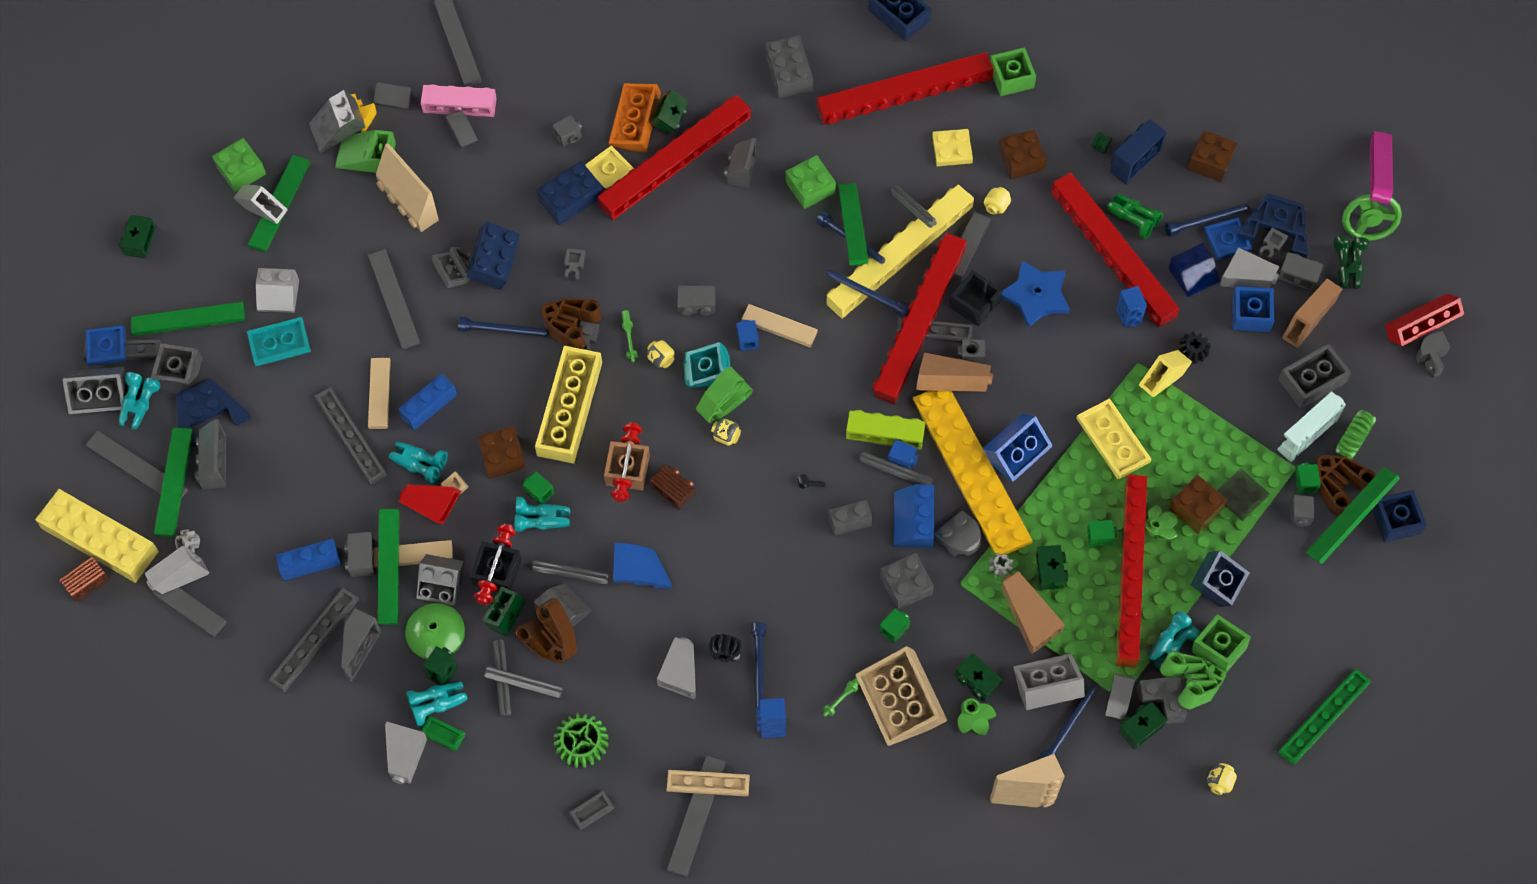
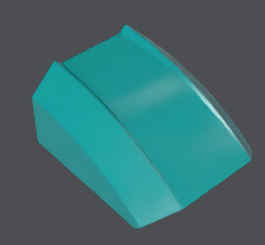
(705, 364)

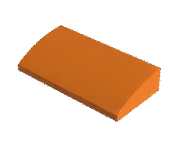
(633, 117)

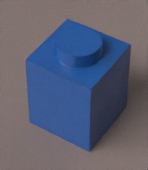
(747, 335)
(903, 454)

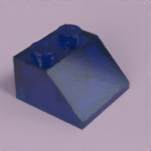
(1194, 270)

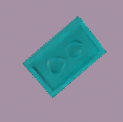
(278, 341)

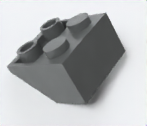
(439, 579)

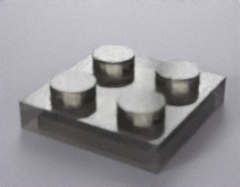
(1243, 494)

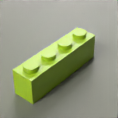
(884, 429)

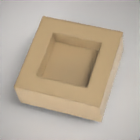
(455, 481)

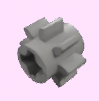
(188, 539)
(1003, 561)

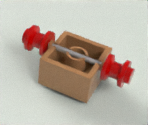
(627, 463)

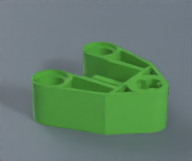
(723, 395)
(1201, 676)

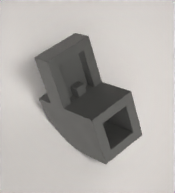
(1431, 350)

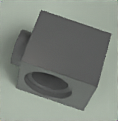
(977, 346)

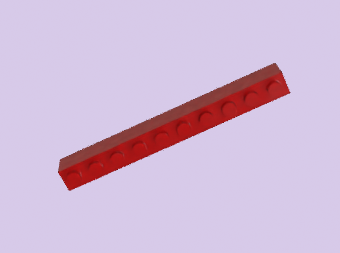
(904, 88)
(674, 157)
(1113, 248)
(920, 318)
(1131, 571)

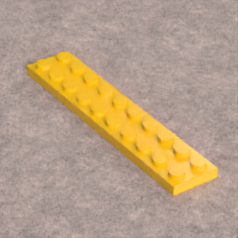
(972, 471)

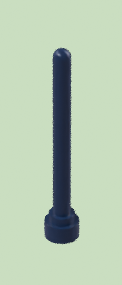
(825, 220)
(1173, 228)
(899, 307)
(466, 324)
(758, 630)
(1069, 724)

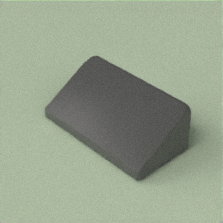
(392, 95)

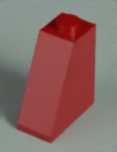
(430, 501)

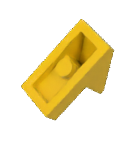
(368, 112)

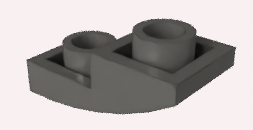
(461, 129)
(1119, 696)

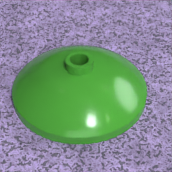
(447, 634)

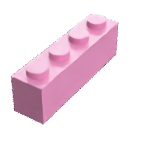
(454, 99)

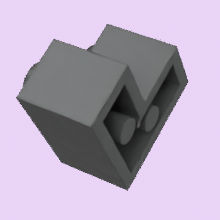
(1163, 693)

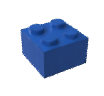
(1253, 309)

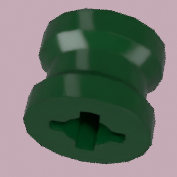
(1101, 142)

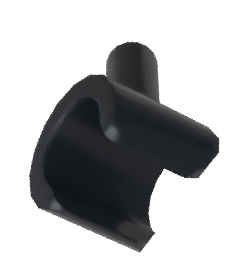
(803, 482)

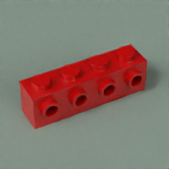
(1424, 319)

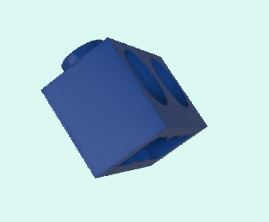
(1131, 306)

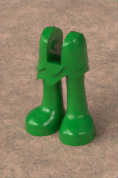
(1124, 209)

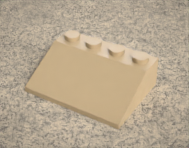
(406, 190)
(901, 696)
(1030, 784)

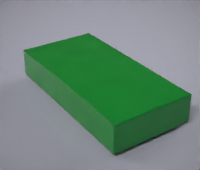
(443, 733)

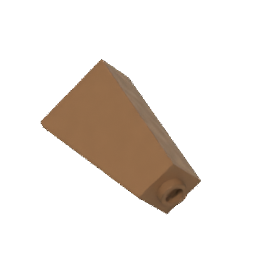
(1311, 313)
(952, 374)
(1031, 612)

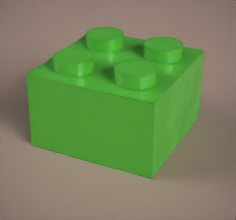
(1013, 72)
(239, 164)
(810, 182)
(1221, 643)

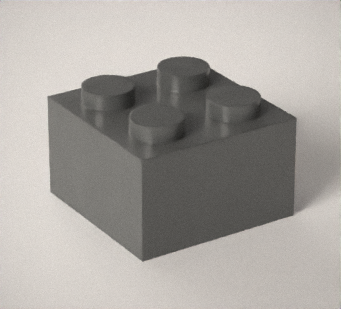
(906, 581)

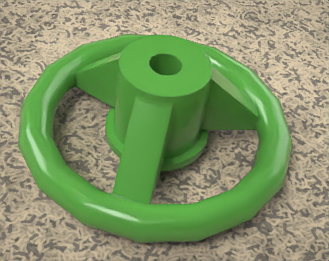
(1371, 216)

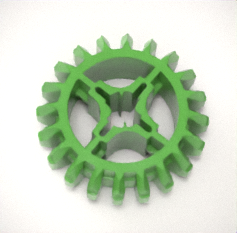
(1355, 434)
(594, 749)

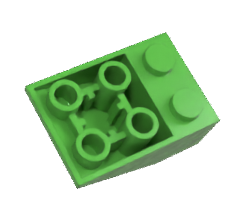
(364, 150)

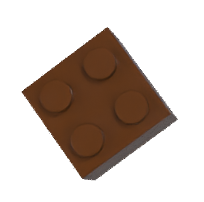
(1022, 154)
(1212, 155)
(501, 452)
(1198, 504)

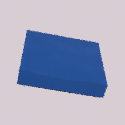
(1224, 238)
(105, 345)

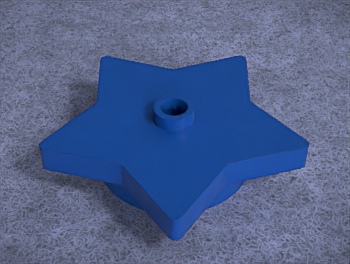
(1037, 293)

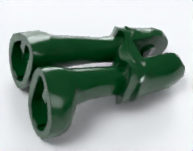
(1356, 269)

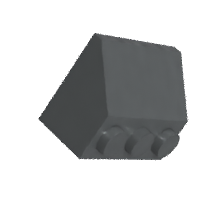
(94, 390)
(211, 456)

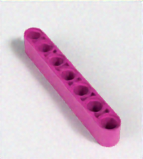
(1381, 167)

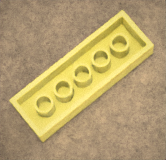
(568, 404)
(97, 535)

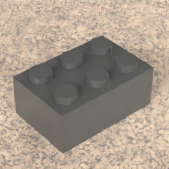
(789, 66)
(1314, 376)

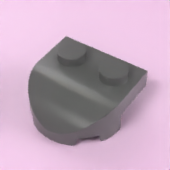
(453, 266)
(960, 535)

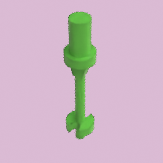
(627, 325)
(852, 686)

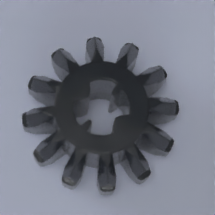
(1194, 347)
(725, 648)

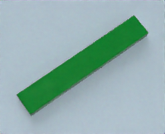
(284, 194)
(853, 224)
(188, 318)
(173, 482)
(1352, 515)
(388, 567)
(1324, 717)

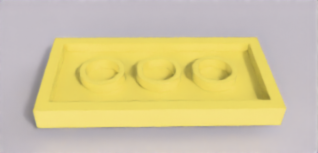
(1113, 439)

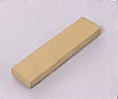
(781, 325)
(379, 393)
(414, 553)
(708, 783)

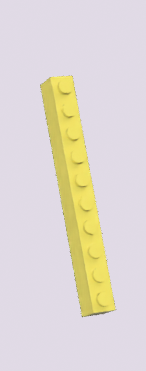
(901, 250)

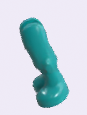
(139, 406)
(412, 457)
(546, 516)
(1166, 641)
(441, 698)

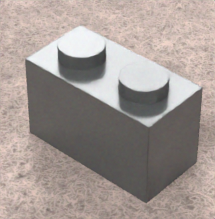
(1300, 271)
(696, 300)
(850, 517)
(360, 554)

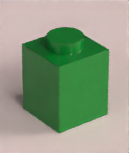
(1307, 478)
(538, 488)
(1101, 533)
(894, 625)

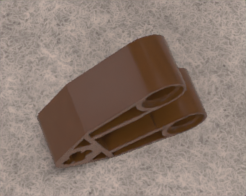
(562, 316)
(1336, 476)
(553, 642)

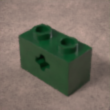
(669, 112)
(137, 236)
(1048, 577)
(503, 611)
(440, 666)
(976, 668)
(1136, 734)

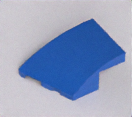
(639, 566)

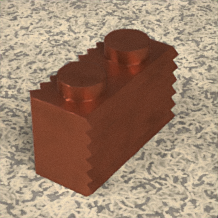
(672, 486)
(84, 579)

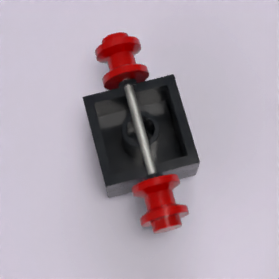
(495, 565)

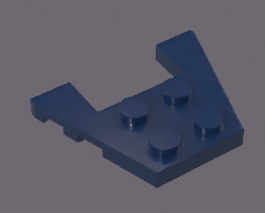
(1281, 215)
(204, 403)

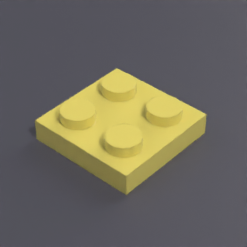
(952, 147)
(609, 167)

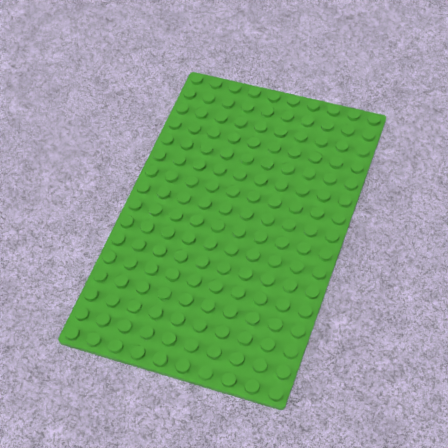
(1082, 488)

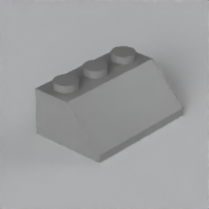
(1049, 681)

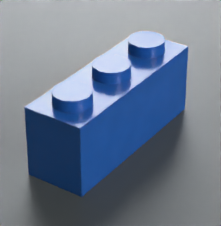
(427, 402)
(308, 559)
(771, 718)

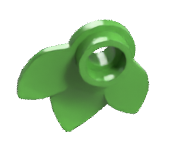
(1162, 521)
(977, 719)

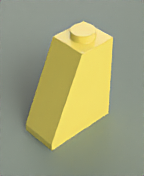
(1164, 372)

